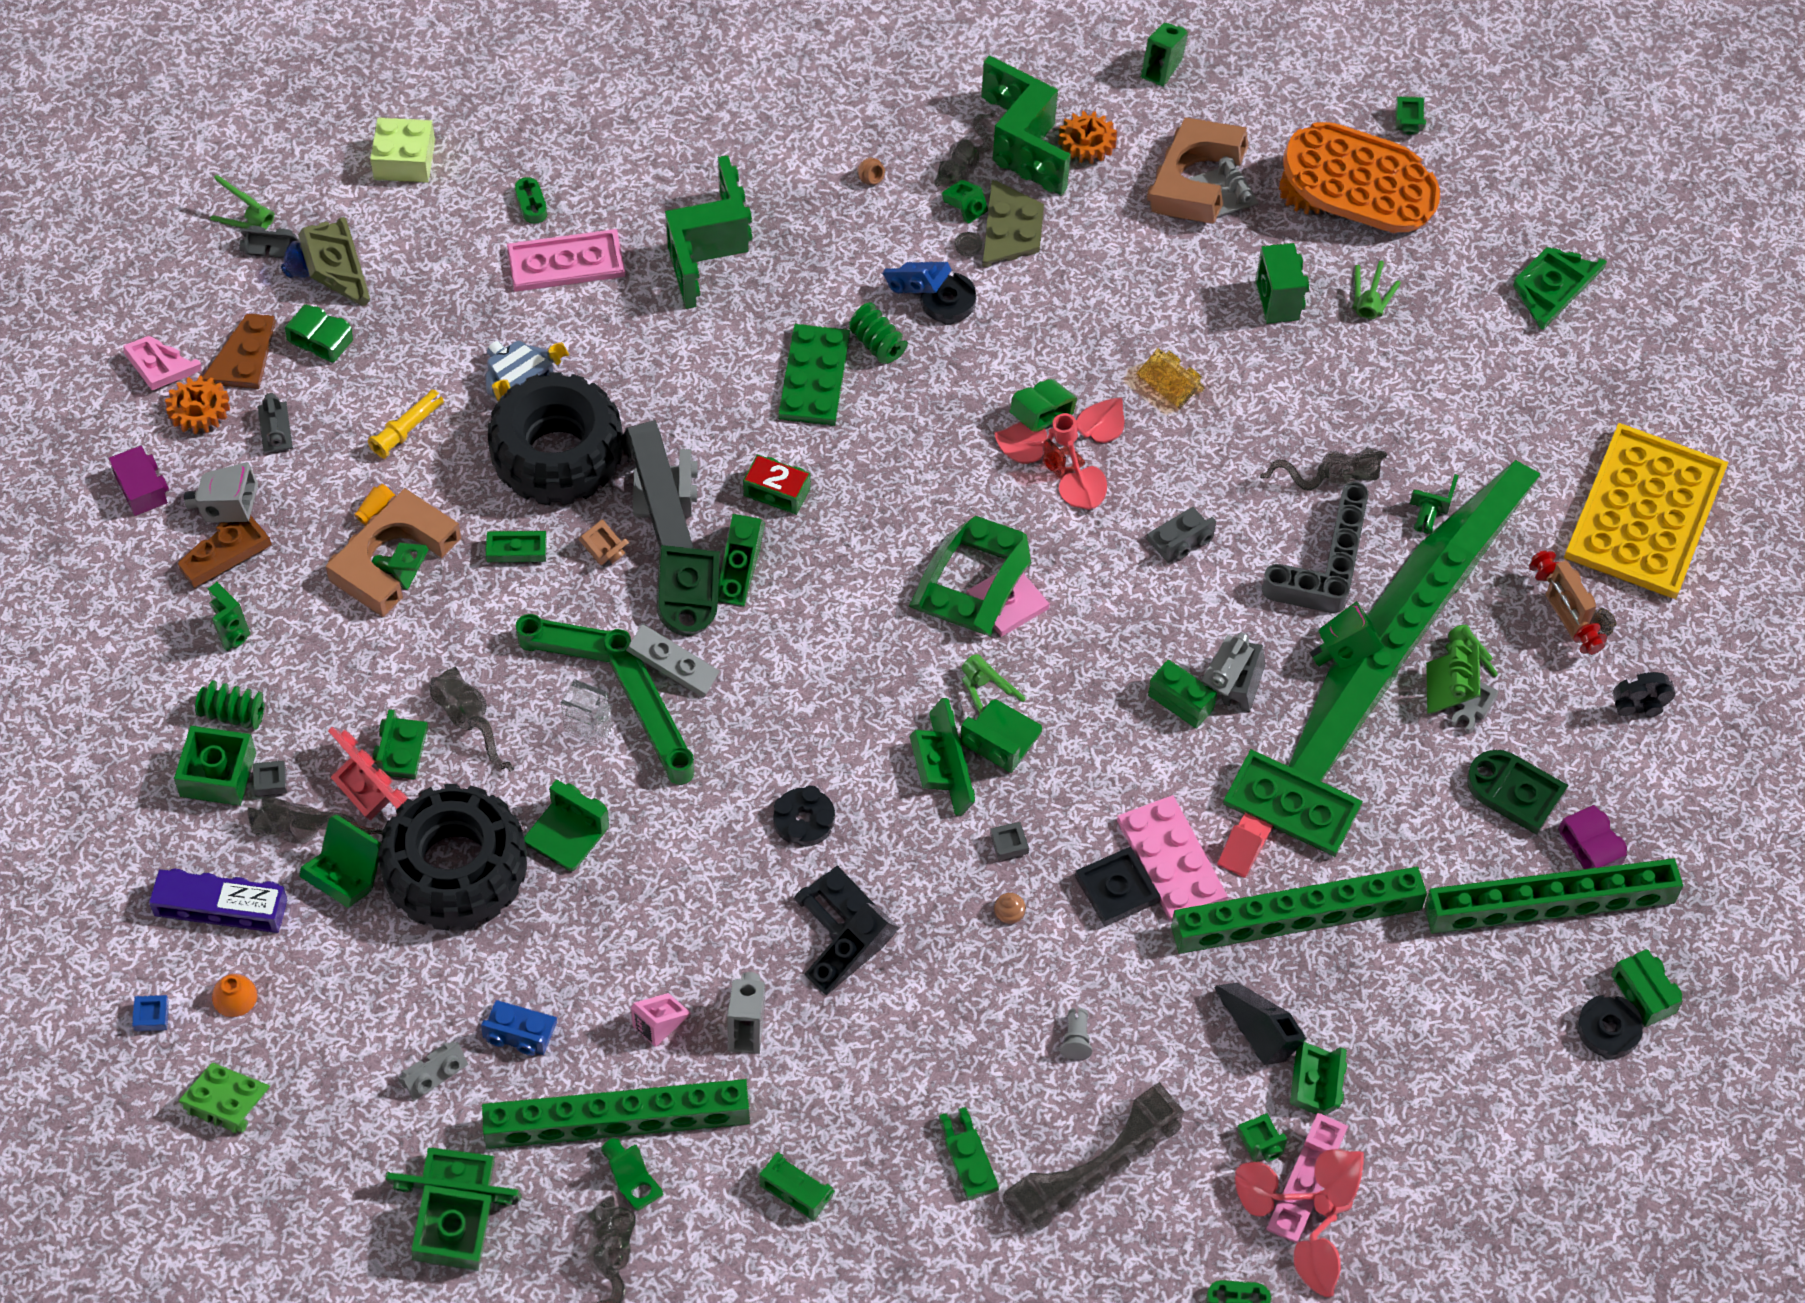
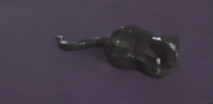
(964, 156)
(1336, 467)
(465, 709)
(293, 821)
(610, 1244)

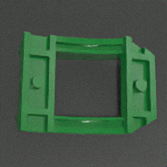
(962, 608)

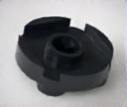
(950, 310)
(1646, 695)
(810, 801)
(1604, 1042)

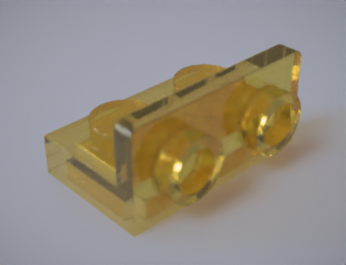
(1169, 378)

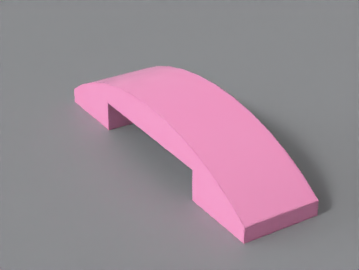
(1292, 1215)

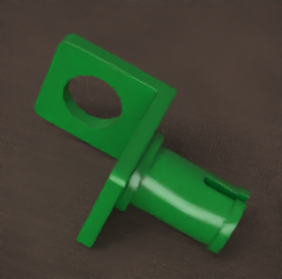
(1430, 505)
(402, 564)
(630, 1173)

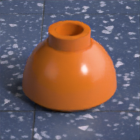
(234, 995)

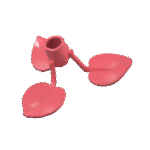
(1101, 421)
(1340, 1176)

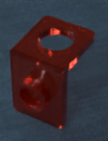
(1056, 459)

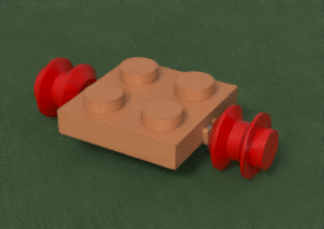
(1569, 600)

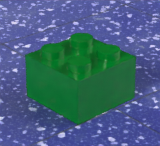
(1281, 283)
(215, 765)
(451, 1227)

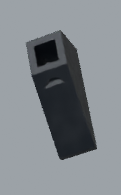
(852, 947)
(1265, 1025)

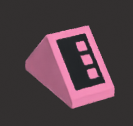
(658, 1017)

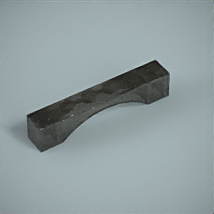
(1044, 1194)

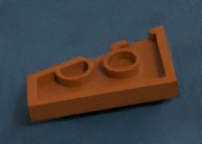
(244, 354)
(223, 550)

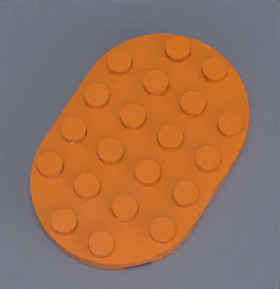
(1361, 177)

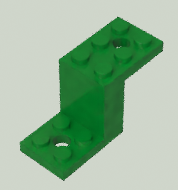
(1021, 130)
(708, 231)

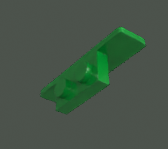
(942, 759)
(456, 1171)

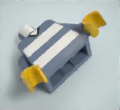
(517, 363)

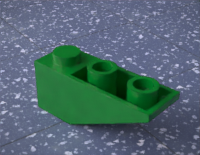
(740, 558)

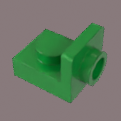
(967, 198)

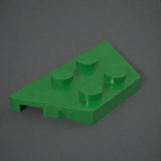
(1554, 282)

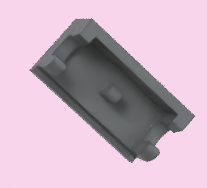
(1248, 681)

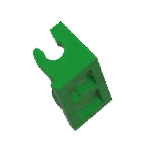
(795, 1187)

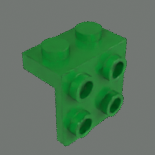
(1000, 735)
(568, 826)
(345, 864)

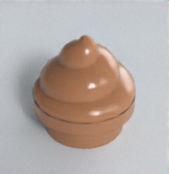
(871, 171)
(1009, 908)

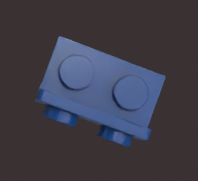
(917, 277)
(519, 1028)

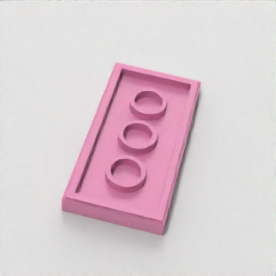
(565, 260)

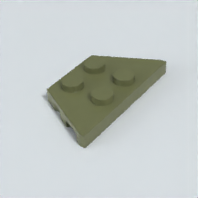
(1012, 225)
(334, 260)

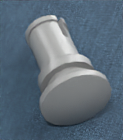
(1076, 1041)

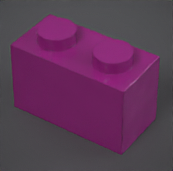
(139, 480)

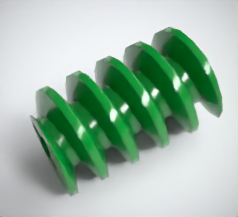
(877, 333)
(230, 706)

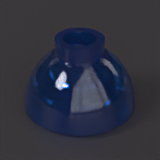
(294, 261)

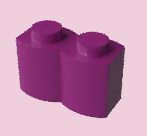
(1592, 839)

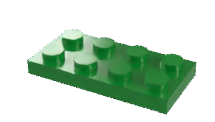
(814, 374)
(1293, 802)

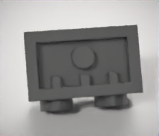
(1182, 534)

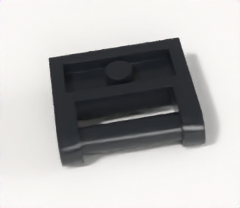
(839, 893)

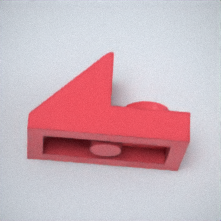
(1244, 844)

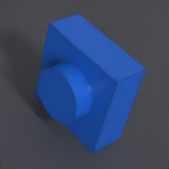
(150, 1013)

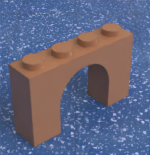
(1193, 143)
(405, 518)

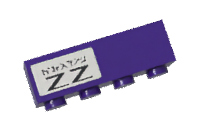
(218, 900)

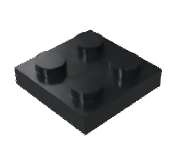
(1117, 886)

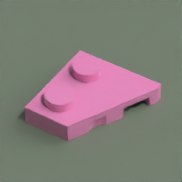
(159, 363)

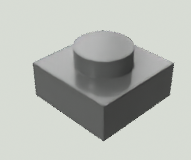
(269, 778)
(1009, 841)

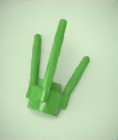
(255, 213)
(1369, 303)
(1465, 634)
(980, 673)

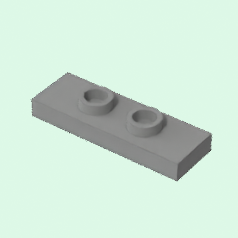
(673, 660)

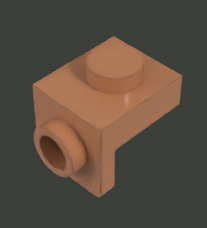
(603, 543)

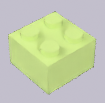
(402, 150)

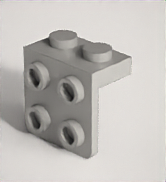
(683, 481)

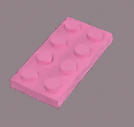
(1171, 855)

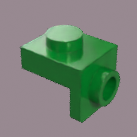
(1409, 115)
(1262, 1139)

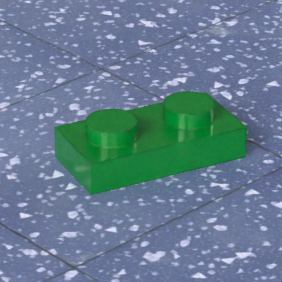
(516, 546)

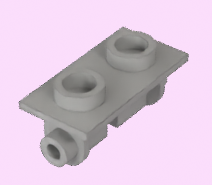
(1228, 663)
(440, 1066)

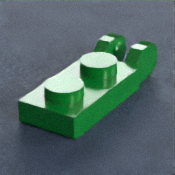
(969, 1157)

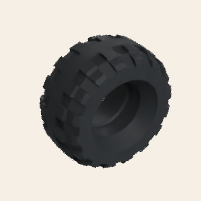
(547, 407)
(460, 894)

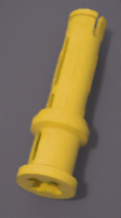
(396, 431)

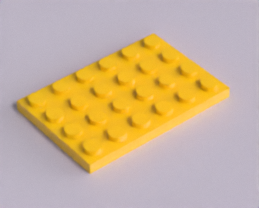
(1646, 510)

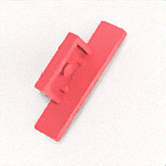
(361, 782)

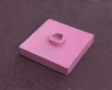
(1022, 605)

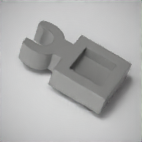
(1476, 707)

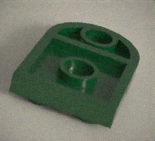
(687, 585)
(1515, 788)

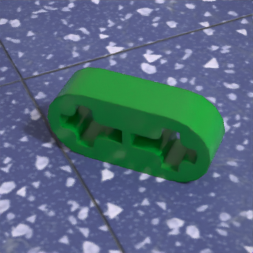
(535, 199)
(1237, 1290)

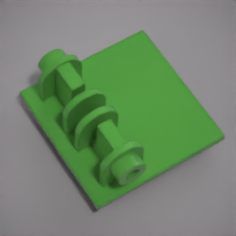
(1453, 677)
(224, 1096)

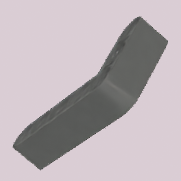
(646, 449)
(1319, 584)

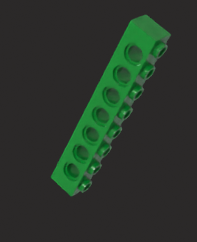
(1553, 895)
(1298, 910)
(615, 1114)

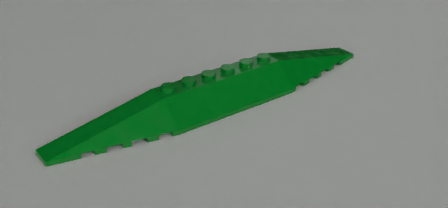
(1405, 615)

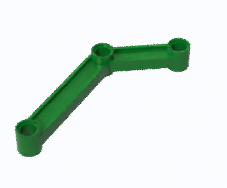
(631, 674)

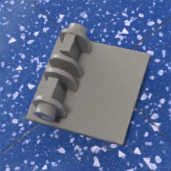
(1234, 189)

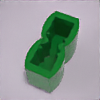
(319, 333)
(1041, 404)

